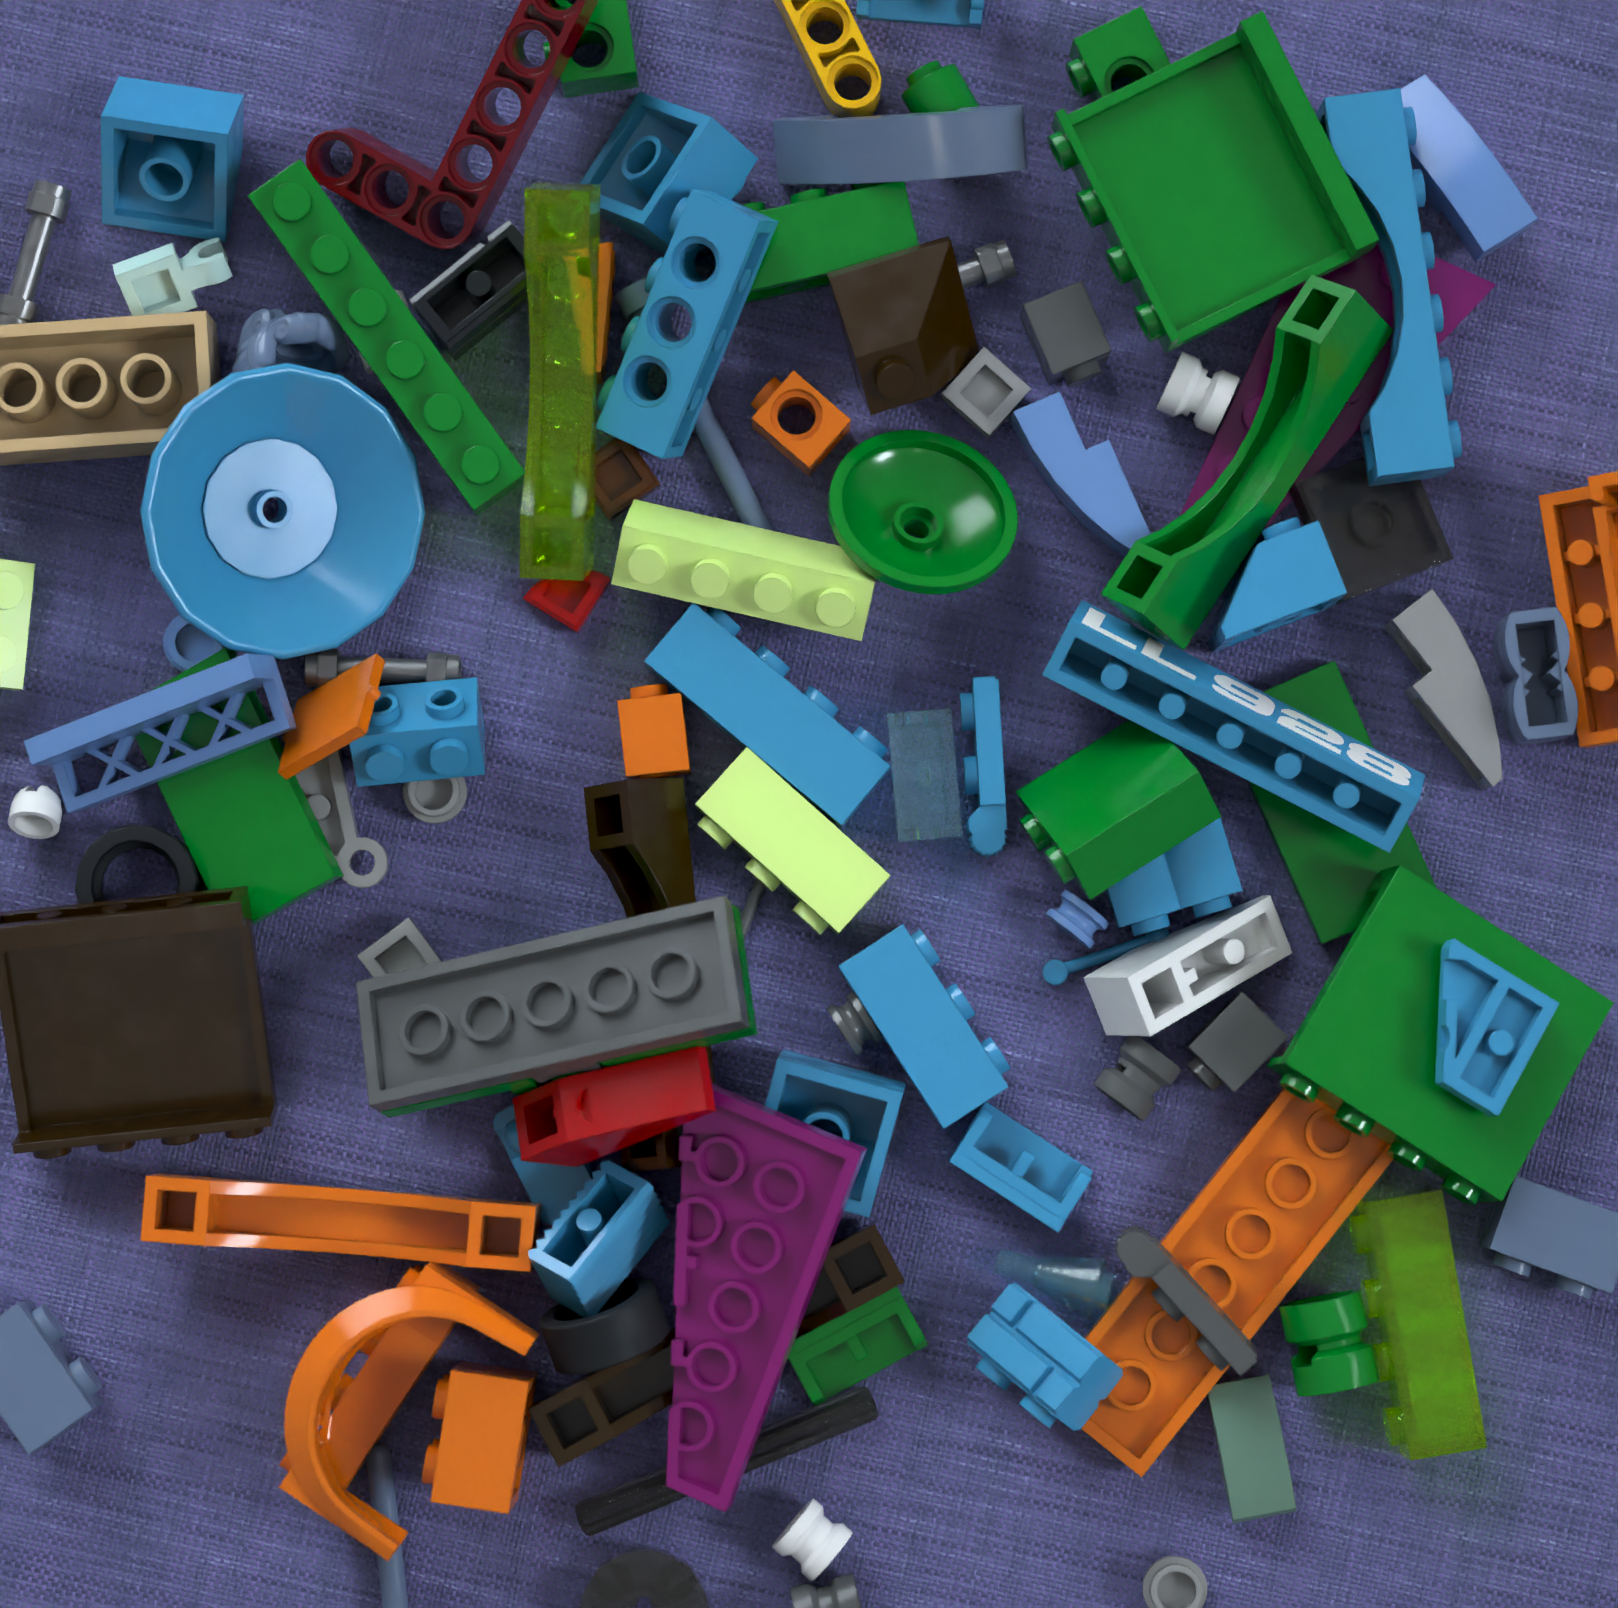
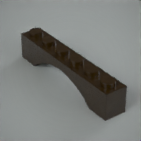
(644, 848)
(623, 1395)

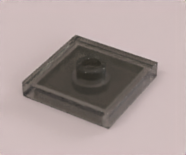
(1372, 530)

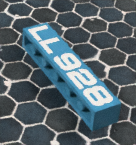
(1235, 726)

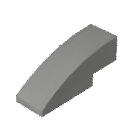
(1451, 687)

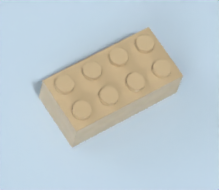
(100, 384)

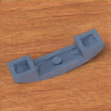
(900, 146)

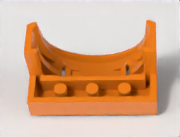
(1584, 572)
(400, 1336)

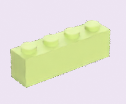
(742, 570)

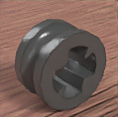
(854, 1023)

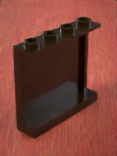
(135, 1022)

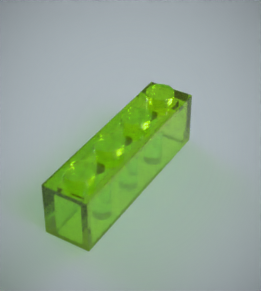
(1419, 1324)

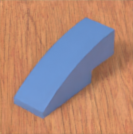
(1463, 174)
(1081, 478)

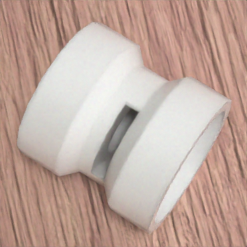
(1195, 392)

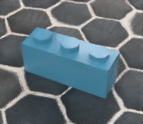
(926, 1024)

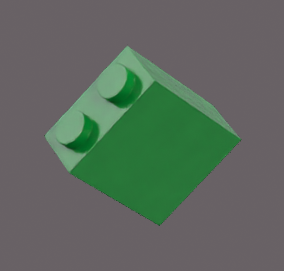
(1115, 807)

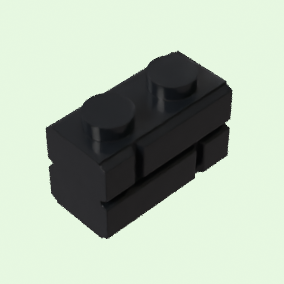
(475, 292)

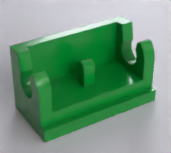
(855, 1346)

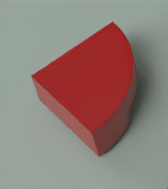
(568, 600)

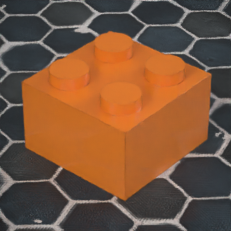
(481, 1436)

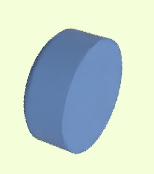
(187, 644)

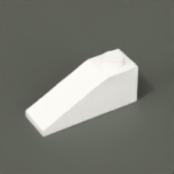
(1186, 969)

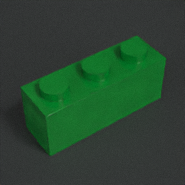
(829, 234)

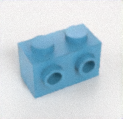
(422, 734)

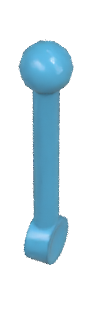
(1056, 971)

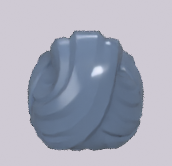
(294, 338)

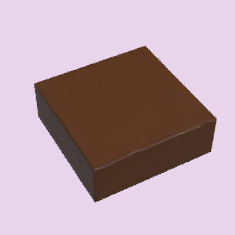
(621, 478)

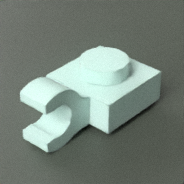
(165, 283)

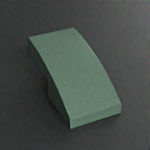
(1251, 1449)

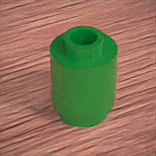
(937, 89)

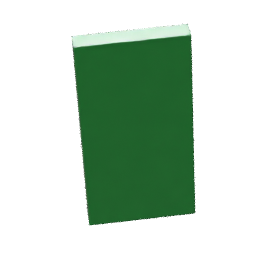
(242, 815)
(1322, 860)

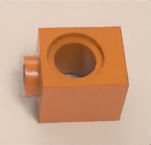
(806, 449)
(653, 733)

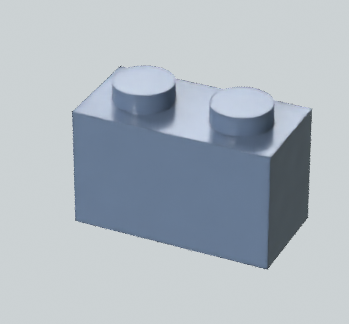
(1556, 1235)
(39, 1381)

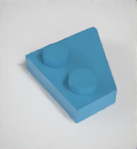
(1485, 1027)

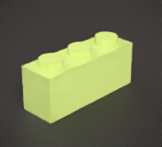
(789, 843)

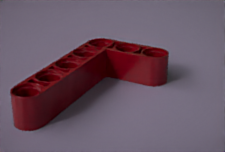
(480, 126)

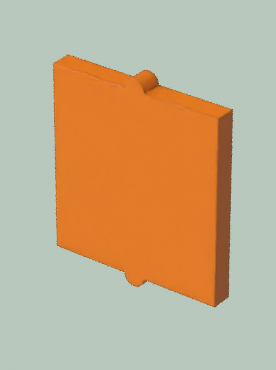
(332, 716)

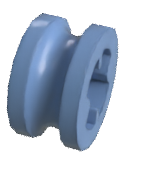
(1077, 919)

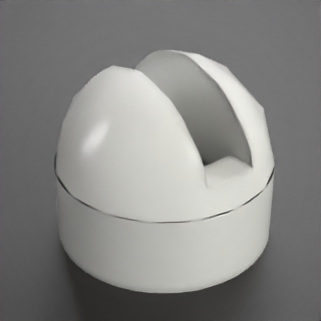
(35, 813)

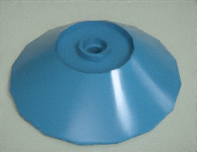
(342, 521)

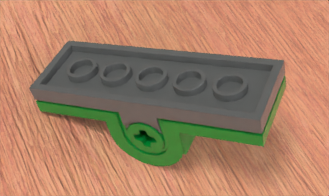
(555, 1007)

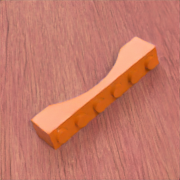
(340, 1221)

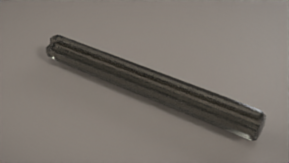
(772, 1444)

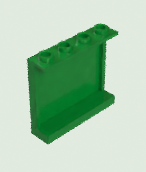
(1212, 185)
(1375, 1041)

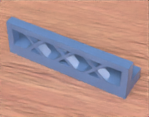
(154, 709)

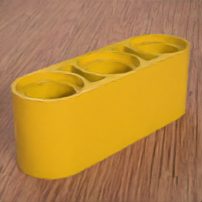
(835, 60)

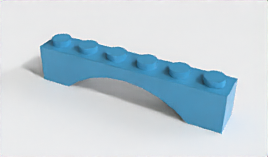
(1407, 423)

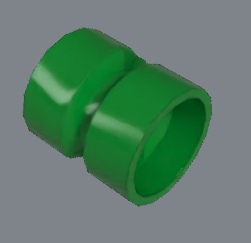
(1328, 1343)

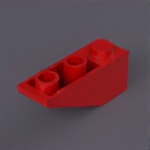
(612, 1107)

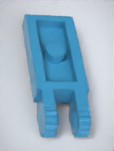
(985, 770)

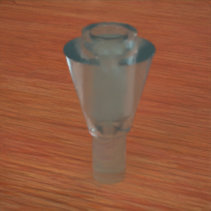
(1072, 1281)

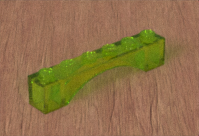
(563, 334)

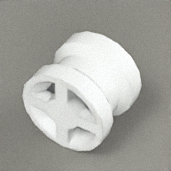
(812, 1539)

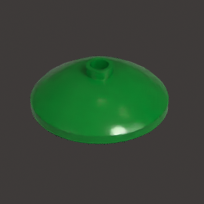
(927, 489)

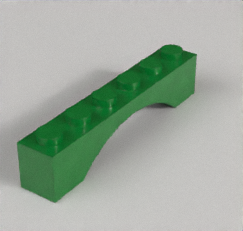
(388, 336)
(1316, 365)

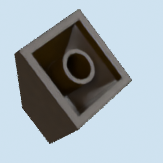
(904, 323)

